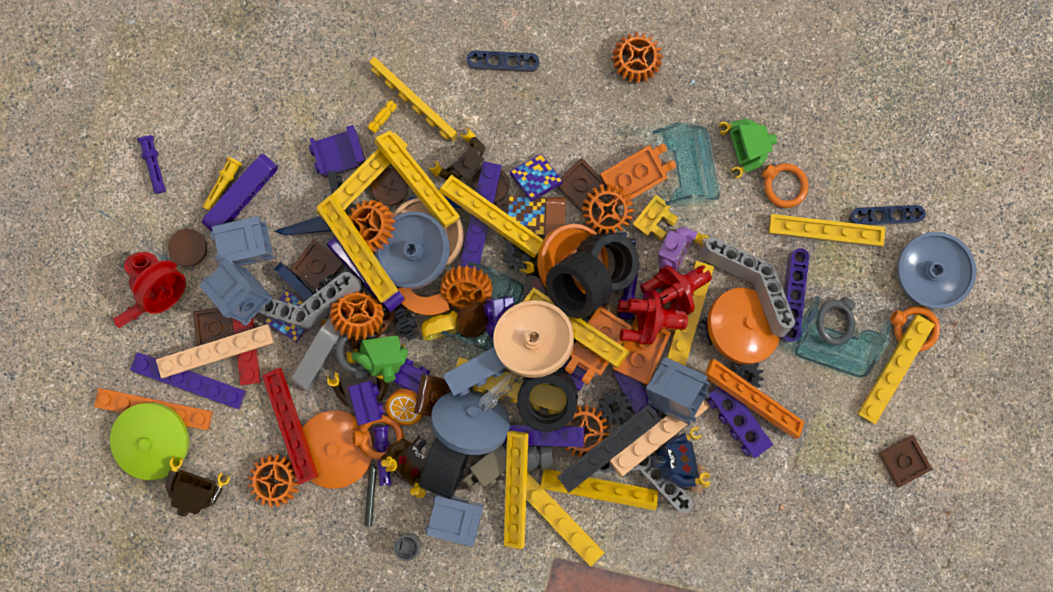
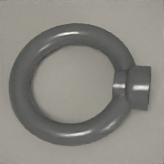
(845, 307)
(358, 370)

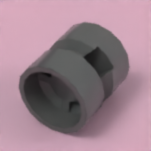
(539, 457)
(407, 546)

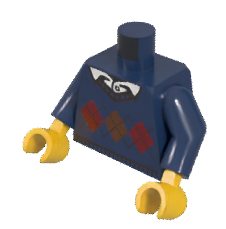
(679, 463)

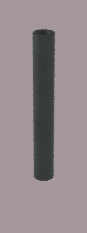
(370, 496)

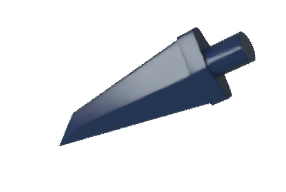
(309, 226)

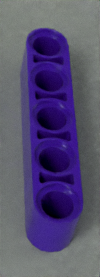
(241, 192)
(336, 247)
(797, 286)

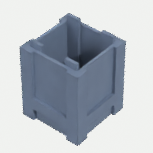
(243, 241)
(235, 291)
(677, 390)
(455, 520)

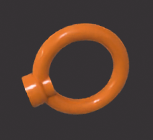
(771, 172)
(899, 318)
(360, 436)

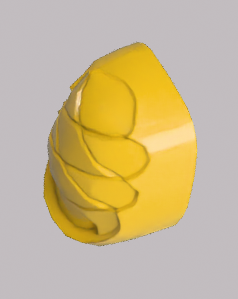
(433, 327)

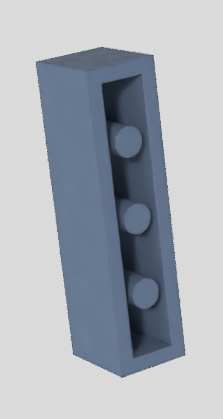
(474, 372)

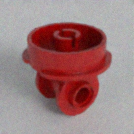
(154, 283)

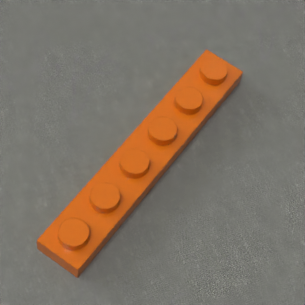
(754, 399)
(121, 401)

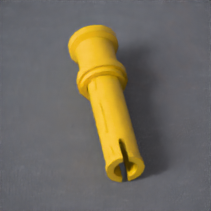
(226, 175)

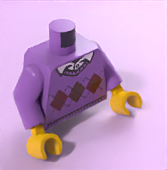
(677, 245)

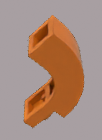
(424, 306)

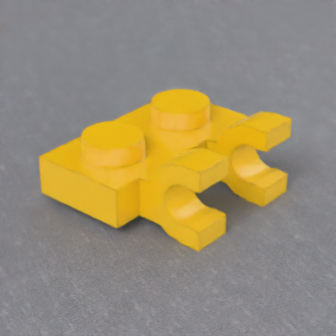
(652, 215)

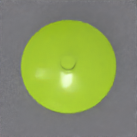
(147, 439)

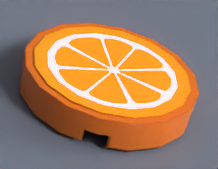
(401, 407)

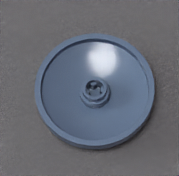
(416, 251)
(936, 270)
(466, 427)

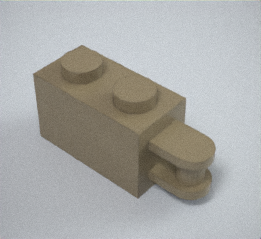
(488, 469)

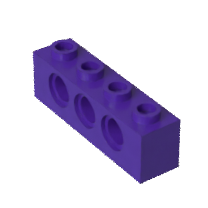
(760, 440)

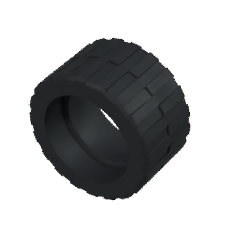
(624, 253)
(591, 275)
(548, 422)
(443, 470)

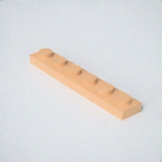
(215, 351)
(650, 442)

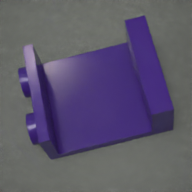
(337, 152)

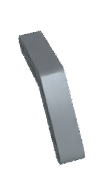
(760, 274)
(341, 285)
(318, 354)
(659, 483)

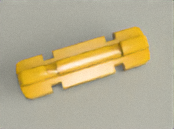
(382, 116)

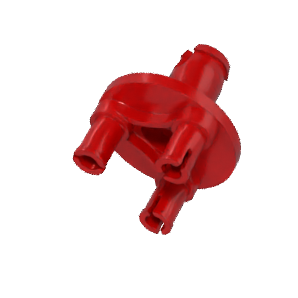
(677, 287)
(651, 318)

